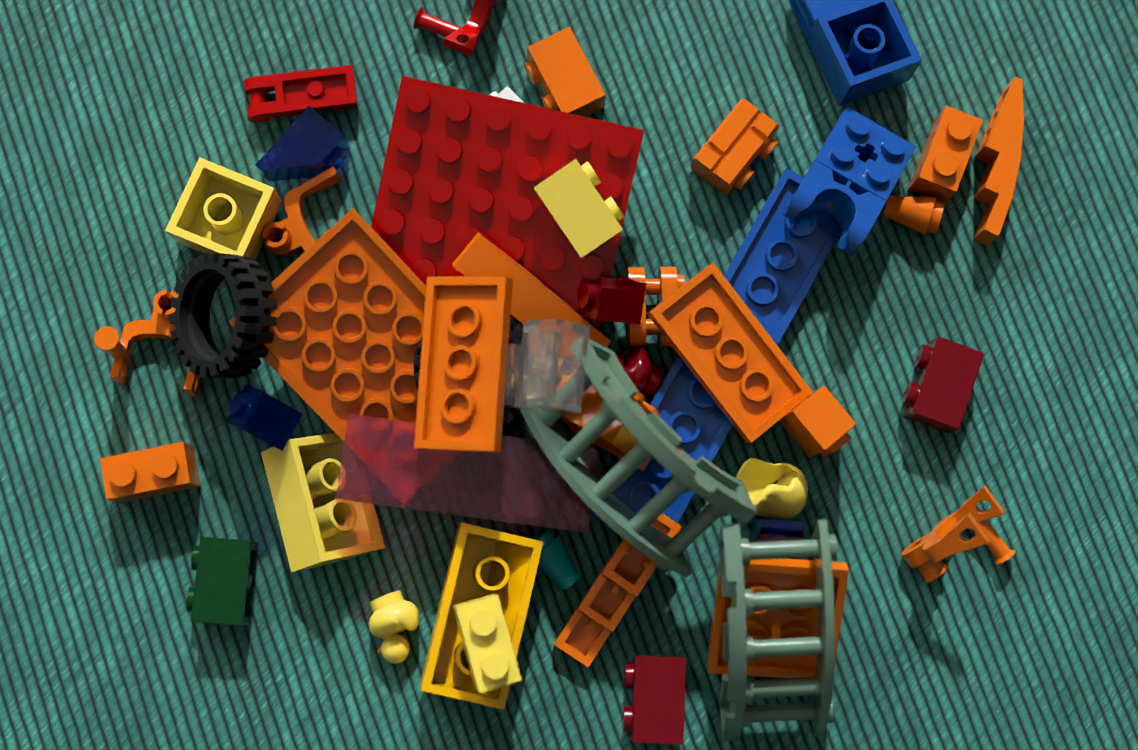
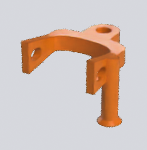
(294, 228)
(158, 327)
(946, 537)

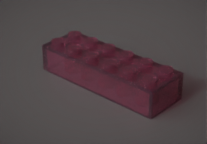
(505, 486)

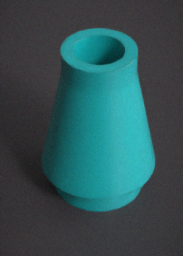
(555, 559)

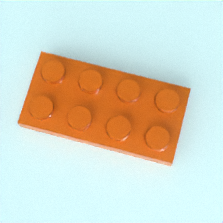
(730, 353)
(463, 364)

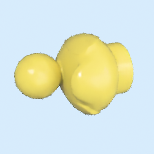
(390, 617)

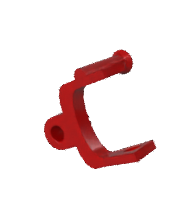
(458, 38)

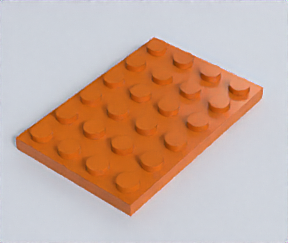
(349, 326)

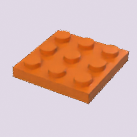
(774, 576)

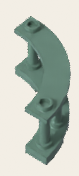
(653, 440)
(738, 648)

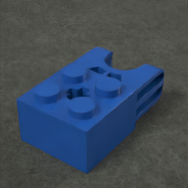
(858, 45)
(852, 177)

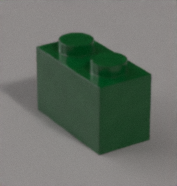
(222, 581)

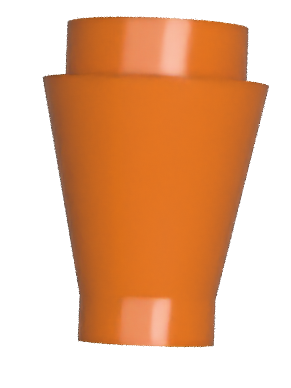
(916, 213)

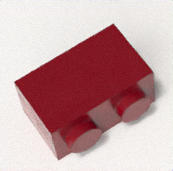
(942, 384)
(656, 699)

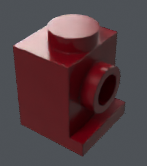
(612, 299)

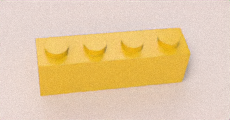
(479, 566)

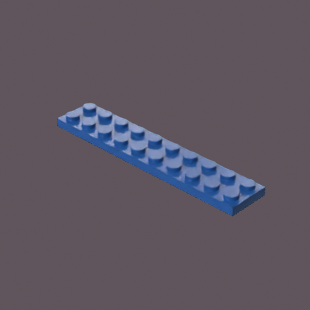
(772, 279)

